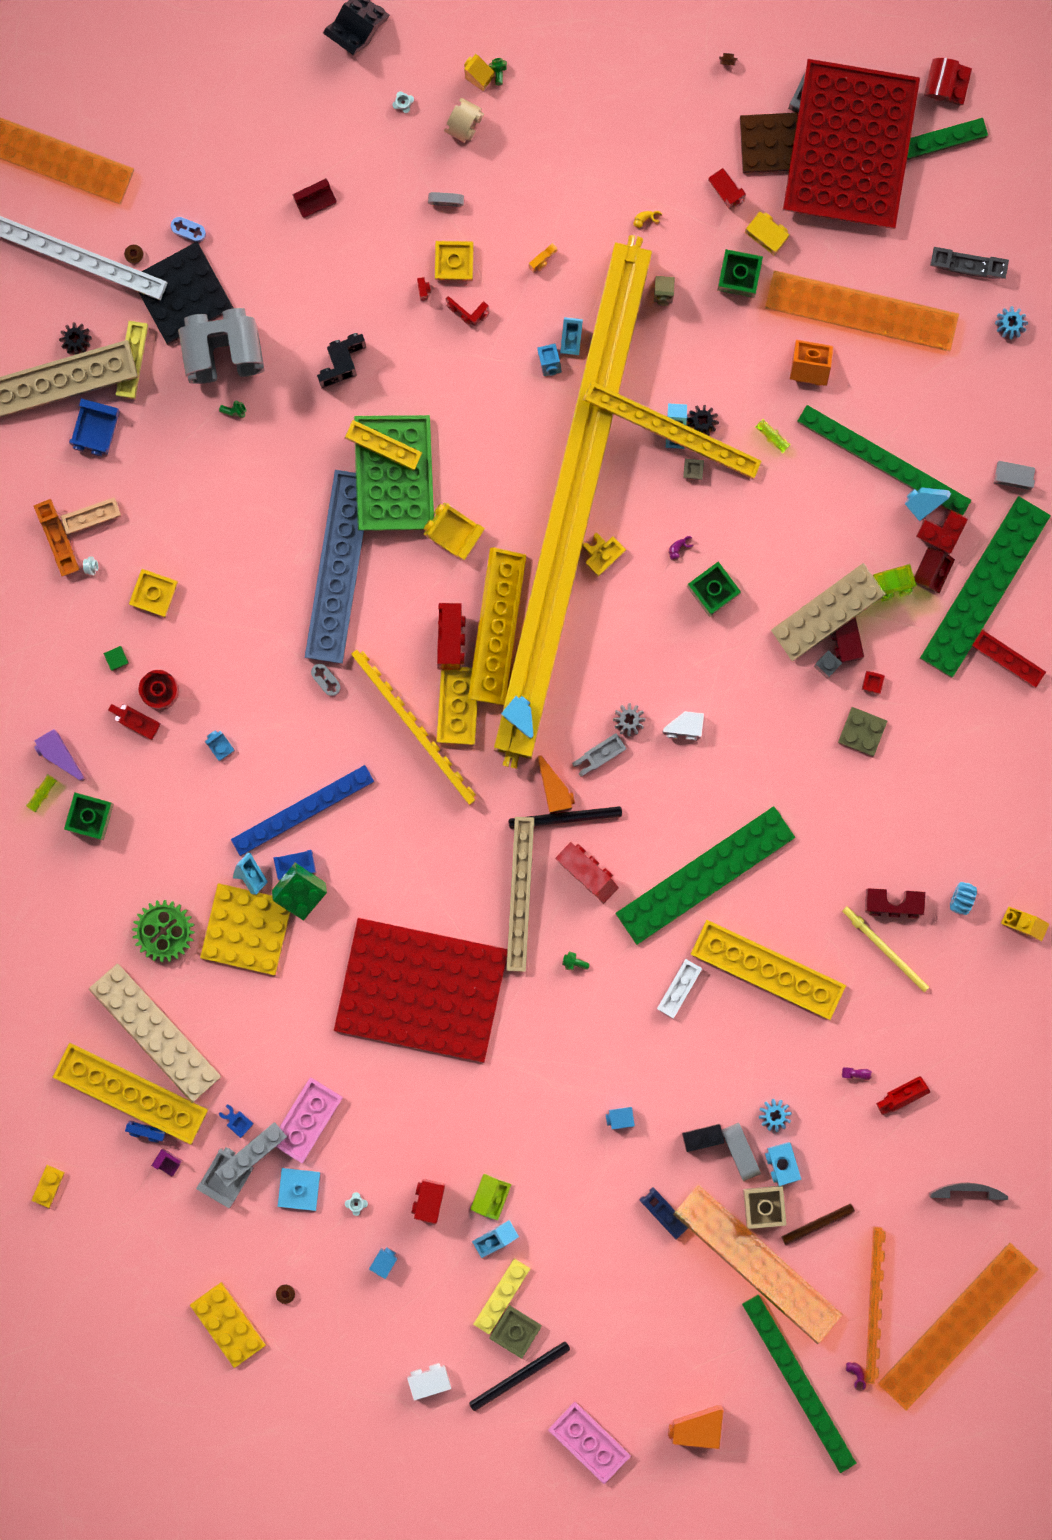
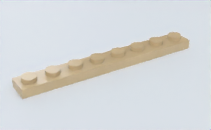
(520, 894)

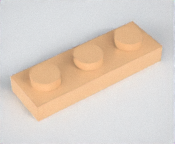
(90, 516)

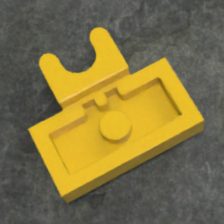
(603, 553)

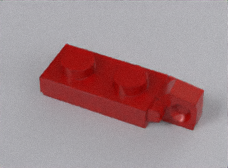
(135, 720)
(903, 1095)

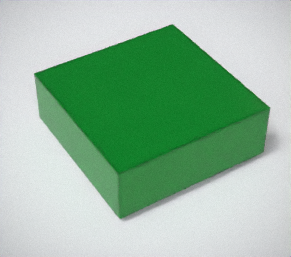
(116, 658)

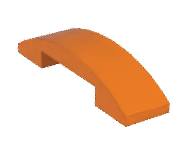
(56, 537)

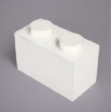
(429, 1381)

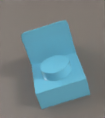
(571, 336)
(250, 873)

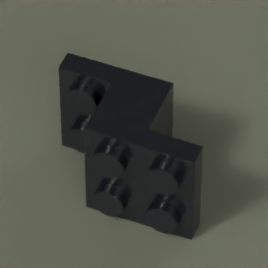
(356, 24)
(340, 357)

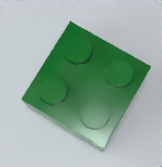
(740, 273)
(713, 589)
(89, 816)
(299, 891)

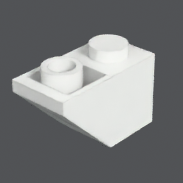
(687, 724)

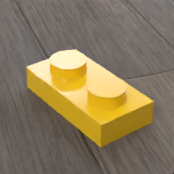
(48, 1186)

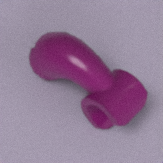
(675, 547)
(864, 1074)
(856, 1369)

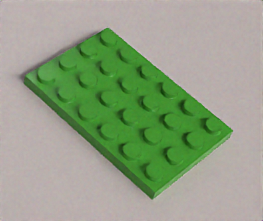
(388, 492)

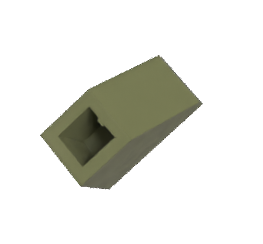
(664, 290)

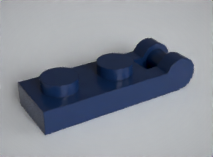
(663, 1213)

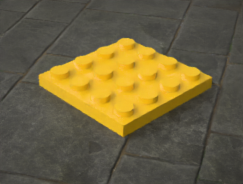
(245, 930)

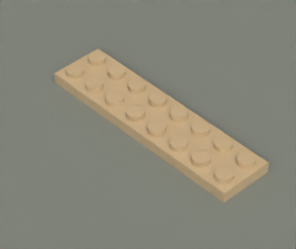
(66, 378)
(154, 1033)

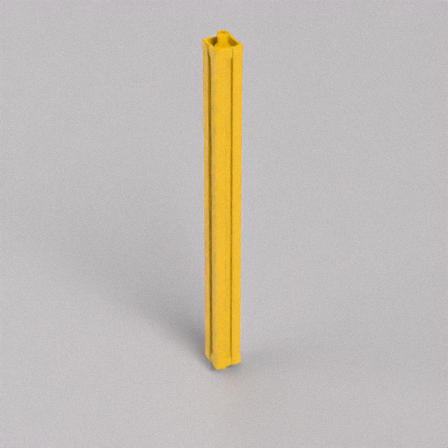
(574, 496)

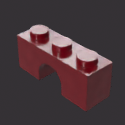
(877, 903)

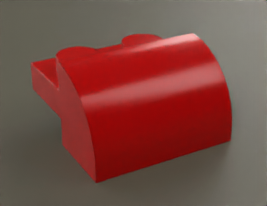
(948, 81)

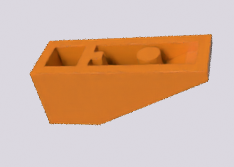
(555, 790)

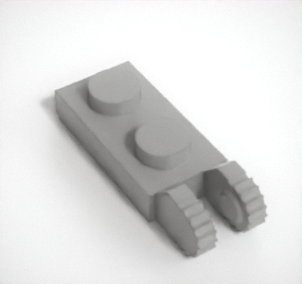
(601, 753)

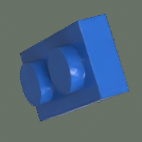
(137, 1129)

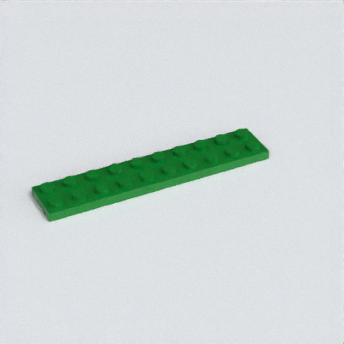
(985, 586)
(705, 875)

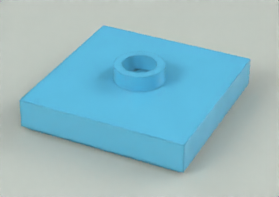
(298, 1189)

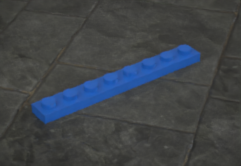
(302, 810)

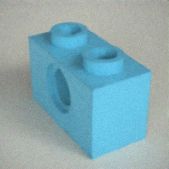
(791, 1172)

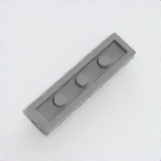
(250, 1154)

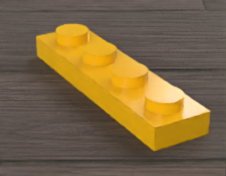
(383, 445)

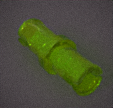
(772, 435)
(41, 793)

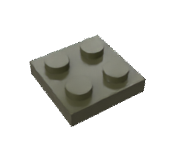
(862, 731)
(515, 1331)

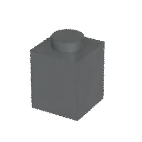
(827, 664)

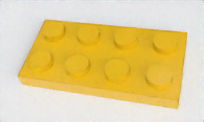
(456, 712)
(227, 1324)

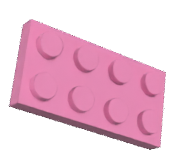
(308, 1119)
(589, 1442)

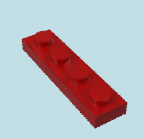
(1008, 659)

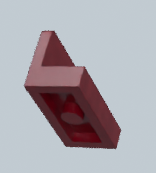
(314, 198)
(934, 569)

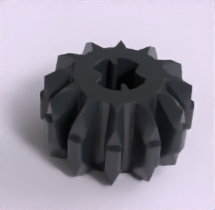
(70, 334)
(703, 414)

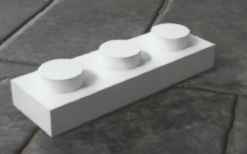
(679, 988)

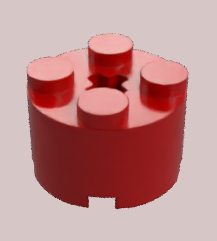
(153, 680)

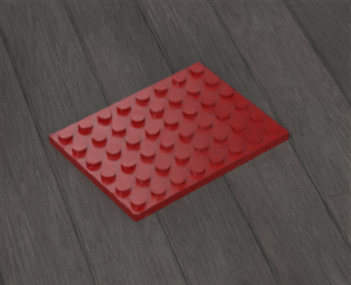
(851, 143)
(421, 990)

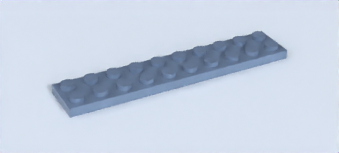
(336, 573)

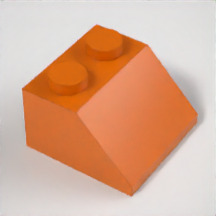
(811, 362)

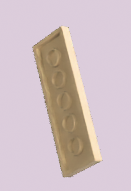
(828, 612)

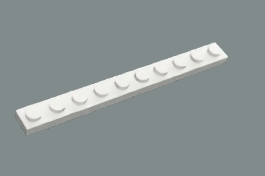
(82, 258)

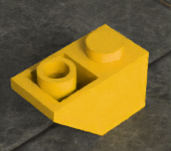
(478, 72)
(1025, 923)

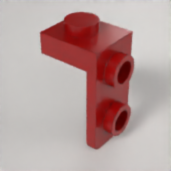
(727, 189)
(479, 314)

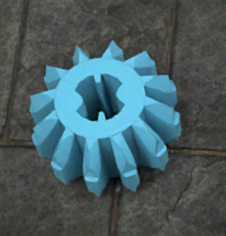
(1004, 320)
(963, 898)
(773, 1108)

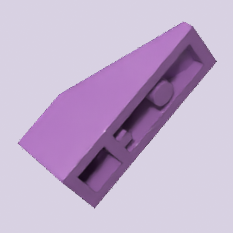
(54, 750)

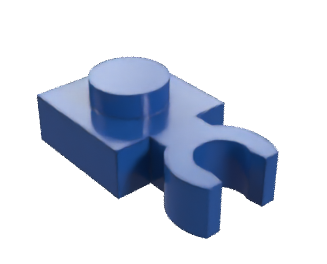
(238, 1122)

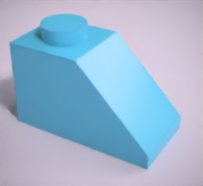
(678, 413)
(925, 501)
(520, 715)
(495, 1239)

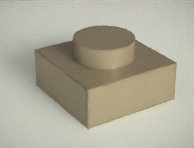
(693, 469)

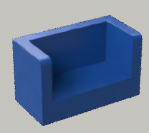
(284, 863)

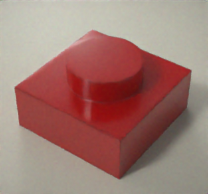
(424, 288)
(873, 682)

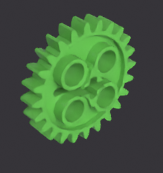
(175, 944)

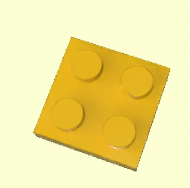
(454, 260)
(153, 593)

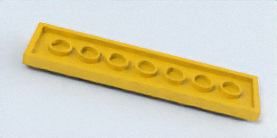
(497, 626)
(768, 969)
(130, 1093)

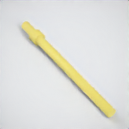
(858, 922)

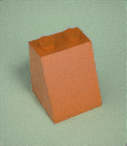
(698, 1428)

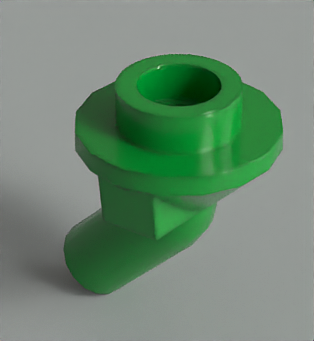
(498, 65)
(238, 409)
(570, 961)

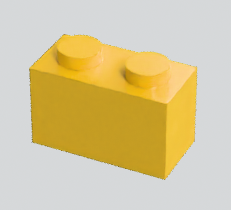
(767, 233)

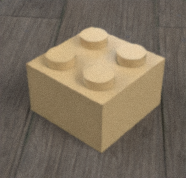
(764, 1207)

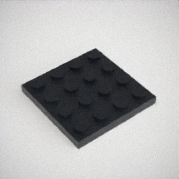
(189, 291)

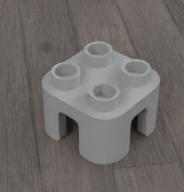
(201, 337)

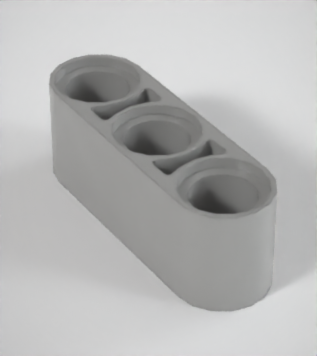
(741, 1152)

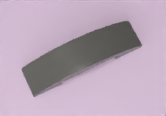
(969, 264)
(944, 1191)

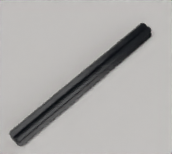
(573, 816)
(519, 1376)

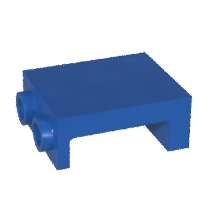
(94, 427)

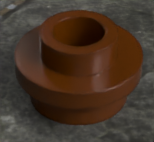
(728, 59)
(137, 258)
(291, 1291)

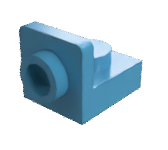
(549, 360)
(219, 745)

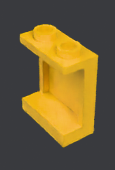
(453, 531)

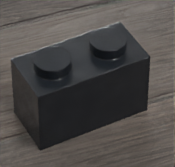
(703, 1137)

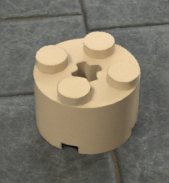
(463, 120)

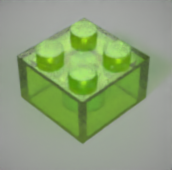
(896, 581)

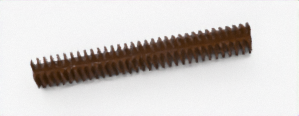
(820, 1222)

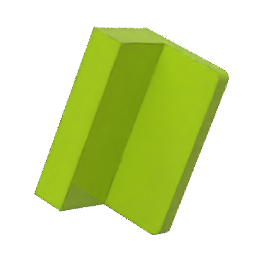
(490, 1197)

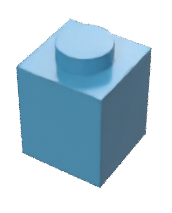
(620, 1118)
(383, 1262)

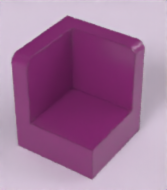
(167, 1162)

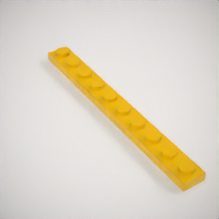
(672, 430)
(409, 719)

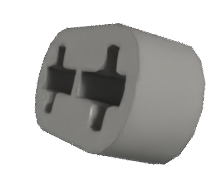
(445, 199)
(322, 683)

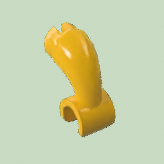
(643, 216)

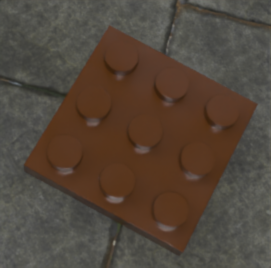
(767, 141)

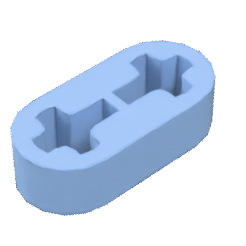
(186, 233)

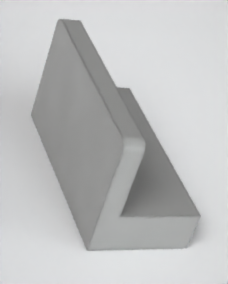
(1014, 475)

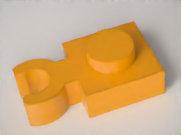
(539, 261)

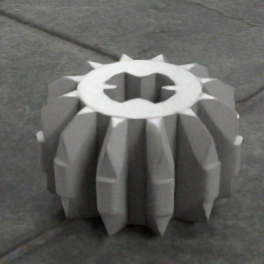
(623, 717)

